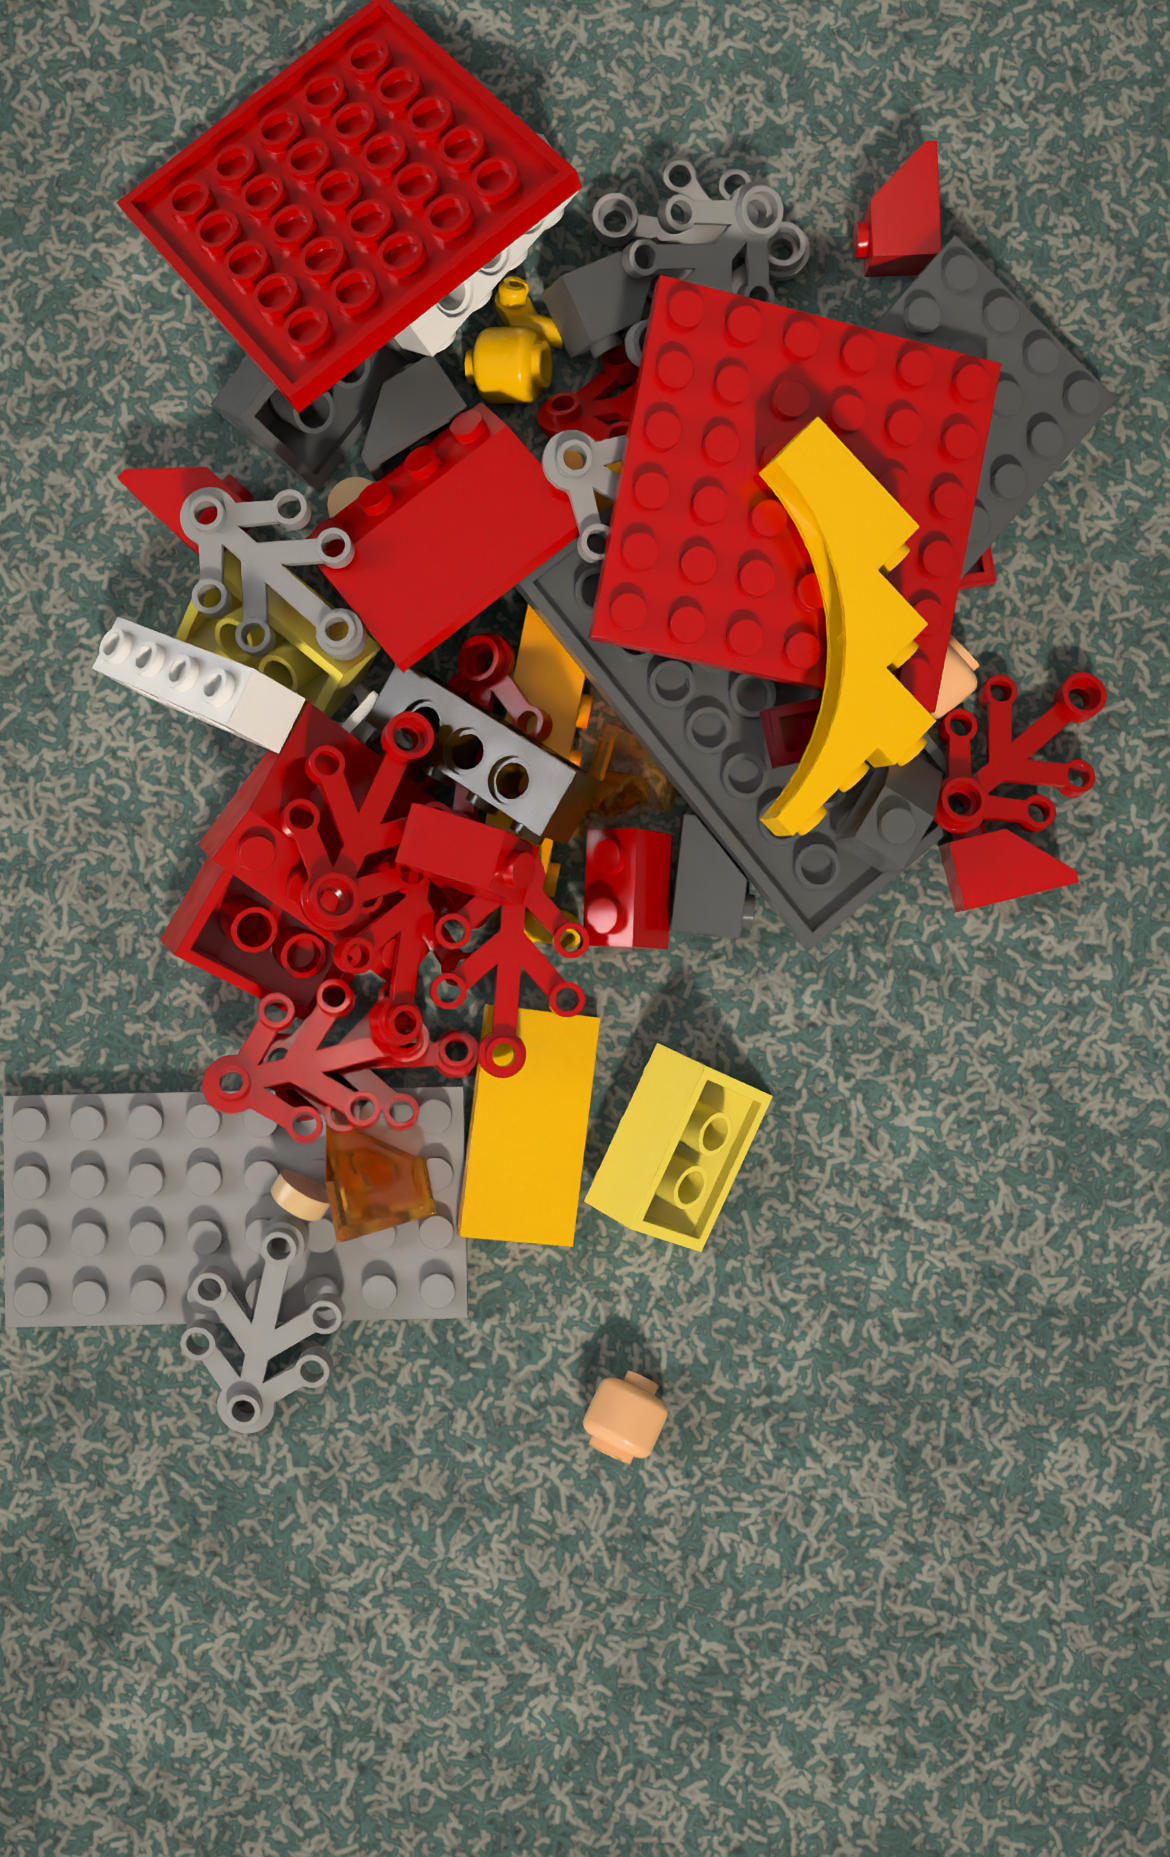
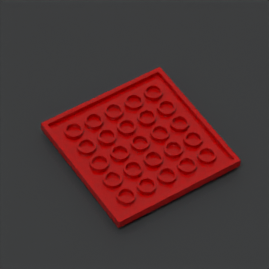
(347, 199)
(701, 545)

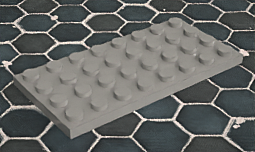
(142, 1190)

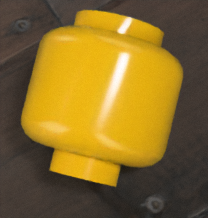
(509, 365)

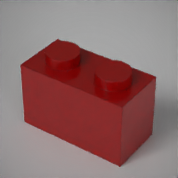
(627, 888)

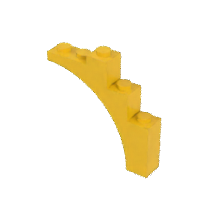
(853, 541)

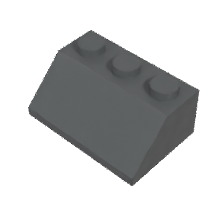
(323, 432)

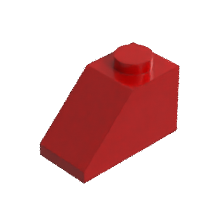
(902, 219)
(167, 489)
(467, 855)
(997, 868)

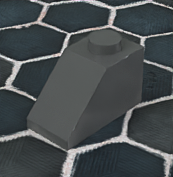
(598, 304)
(409, 414)
(892, 814)
(707, 887)

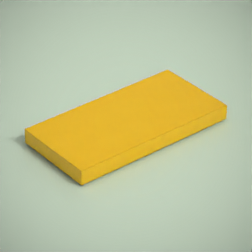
(530, 1133)

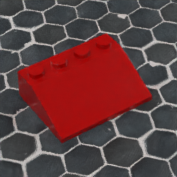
(446, 535)
(257, 851)
(251, 941)

